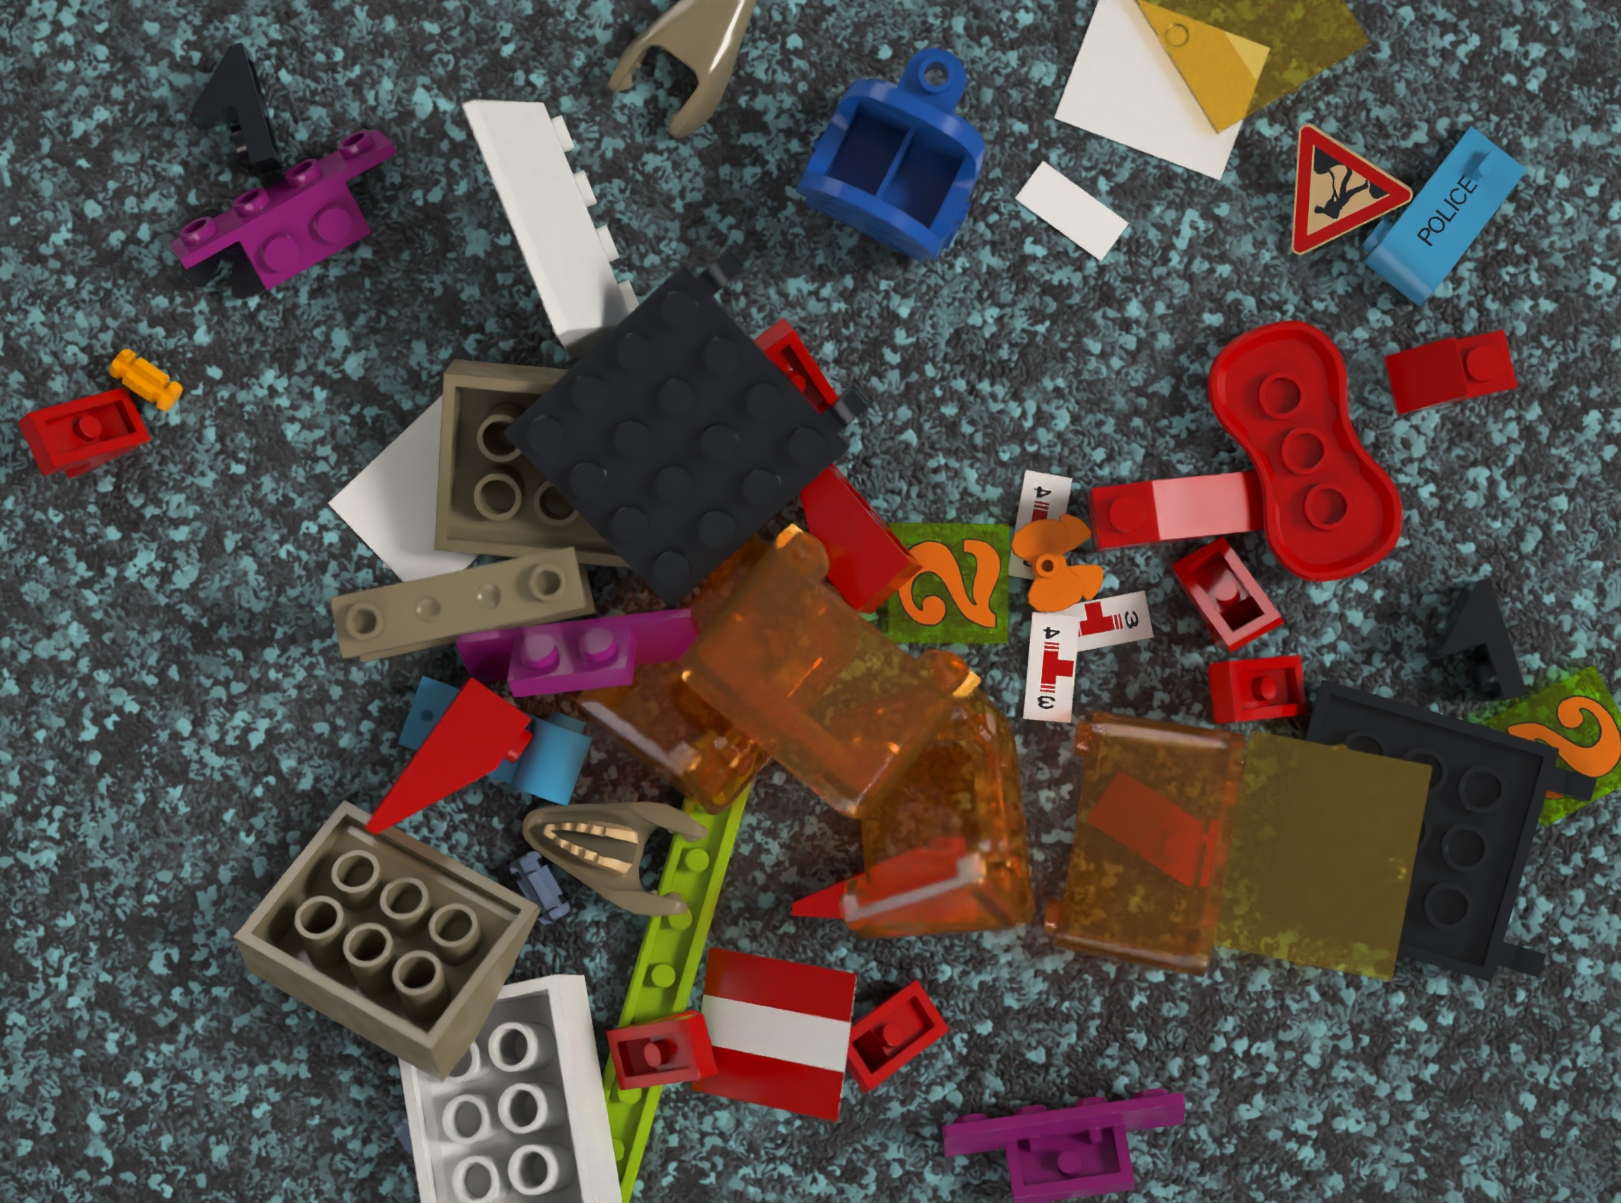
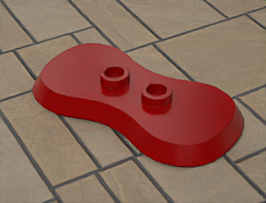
(1322, 493)

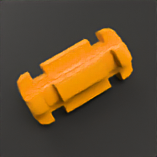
(145, 379)

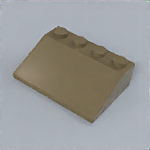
(487, 488)
(389, 939)

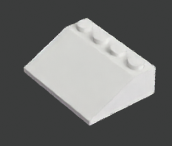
(552, 220)
(519, 1108)

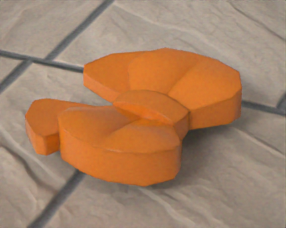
(1043, 547)

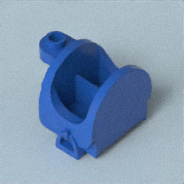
(899, 159)

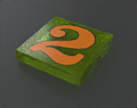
(958, 591)
(1579, 721)

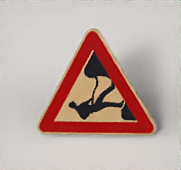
(1337, 190)

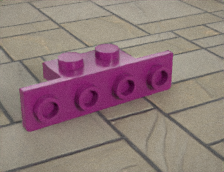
(295, 219)
(577, 652)
(1066, 1149)

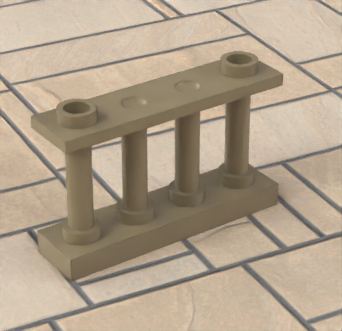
(471, 600)

